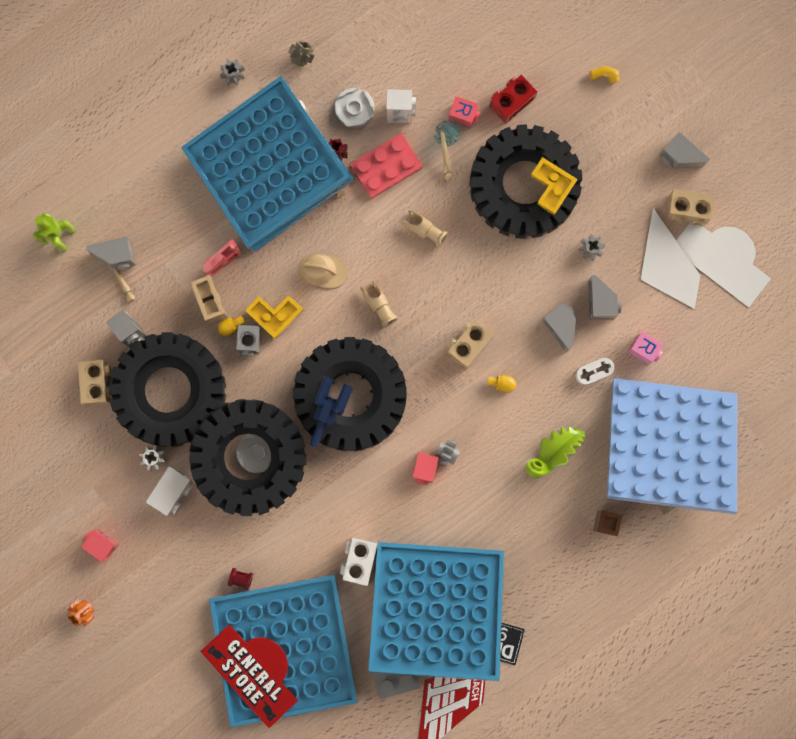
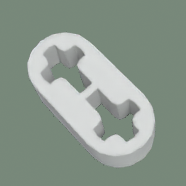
(592, 367)

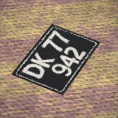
(510, 643)

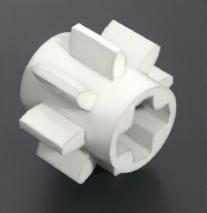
(146, 461)

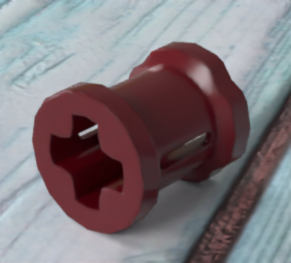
(240, 579)

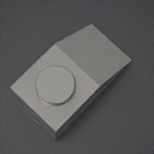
(683, 154)
(114, 253)
(602, 300)
(561, 325)

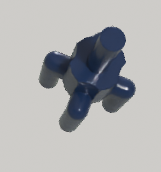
(328, 407)

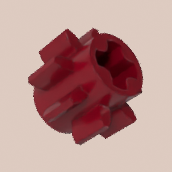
(339, 148)

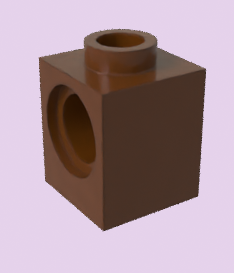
(607, 523)

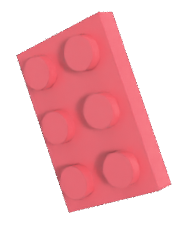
(386, 166)

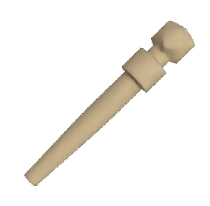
(446, 167)
(125, 288)

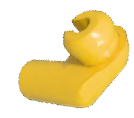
(605, 71)

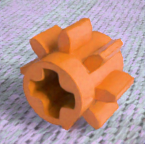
(80, 613)

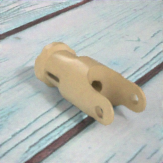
(425, 229)
(380, 306)

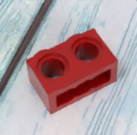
(516, 101)

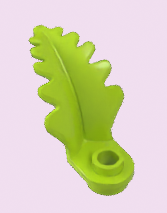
(554, 451)

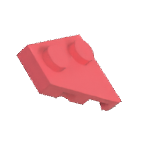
(222, 258)

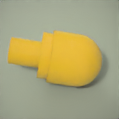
(229, 326)
(502, 383)

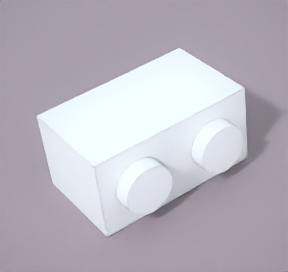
(170, 491)

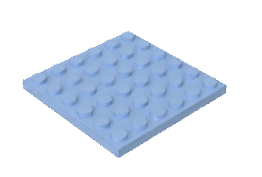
(673, 446)

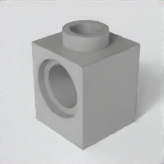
(246, 331)

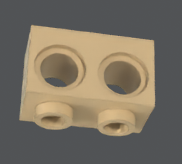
(690, 201)
(209, 299)
(473, 347)
(89, 384)

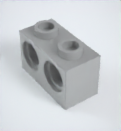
(126, 328)

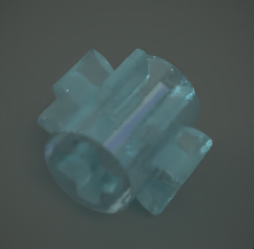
(450, 131)

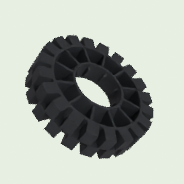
(377, 368)

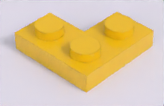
(557, 182)
(277, 319)

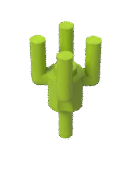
(51, 230)

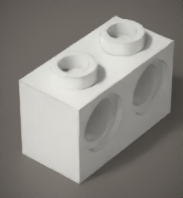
(400, 106)
(364, 562)

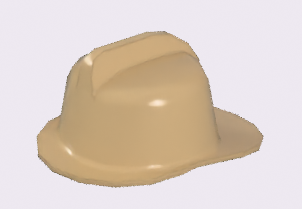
(322, 270)

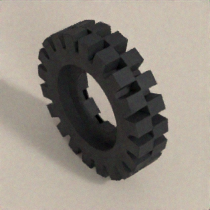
(488, 175)
(138, 365)
(251, 495)

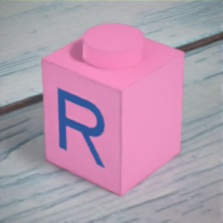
(646, 348)

